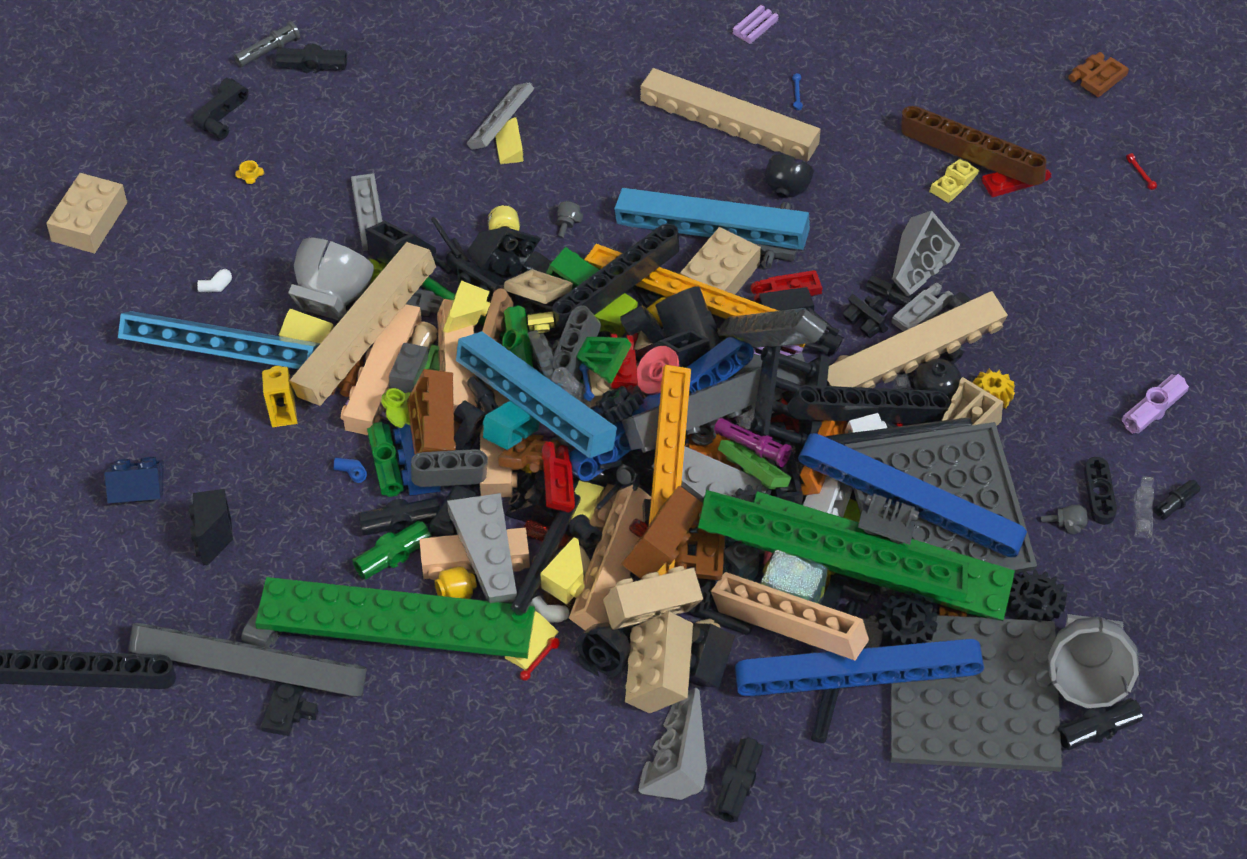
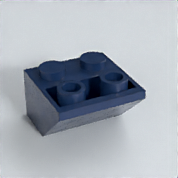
(134, 480)

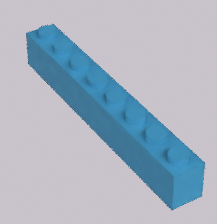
(704, 216)
(215, 339)
(536, 394)

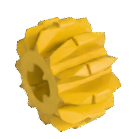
(997, 385)

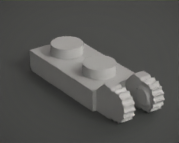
(922, 308)

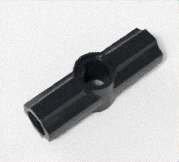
(311, 58)
(397, 515)
(1100, 723)
(738, 779)

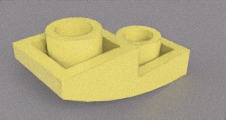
(956, 178)
(541, 322)
(590, 497)

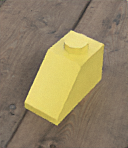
(466, 307)
(564, 574)

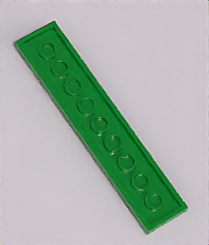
(834, 546)
(987, 583)
(394, 617)

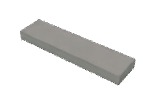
(500, 116)
(366, 204)

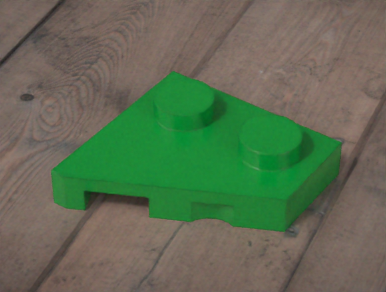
(604, 355)

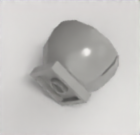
(329, 282)
(1093, 661)

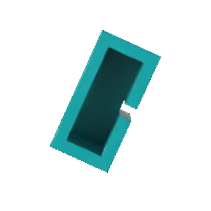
(508, 425)

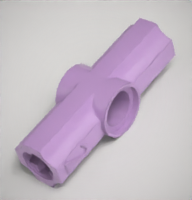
(1155, 403)

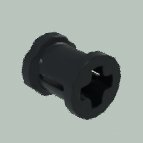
(581, 527)

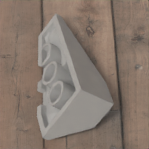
(922, 251)
(681, 756)

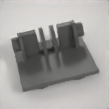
(885, 523)

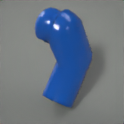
(352, 467)

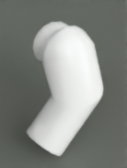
(217, 283)
(551, 613)

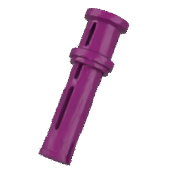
(762, 445)

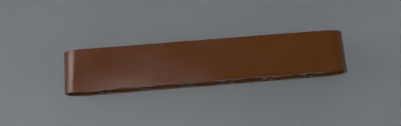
(974, 145)

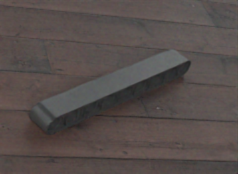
(774, 328)
(248, 659)

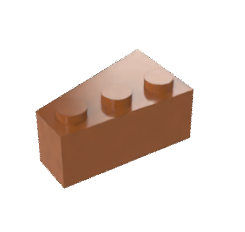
(432, 412)
(665, 533)

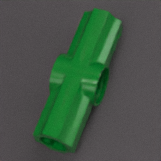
(516, 337)
(385, 459)
(390, 550)

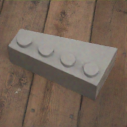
(706, 473)
(485, 540)

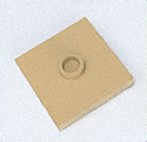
(538, 286)

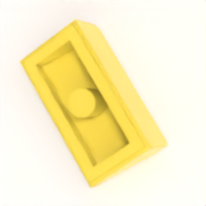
(509, 143)
(305, 327)
(541, 633)

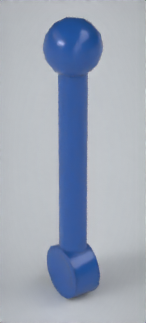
(797, 105)
(588, 395)

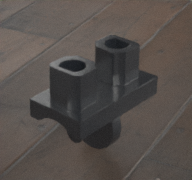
(874, 321)

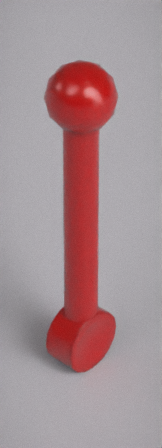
(1151, 184)
(552, 643)

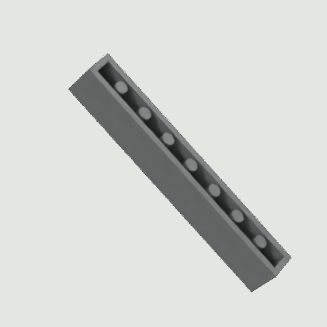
(710, 405)

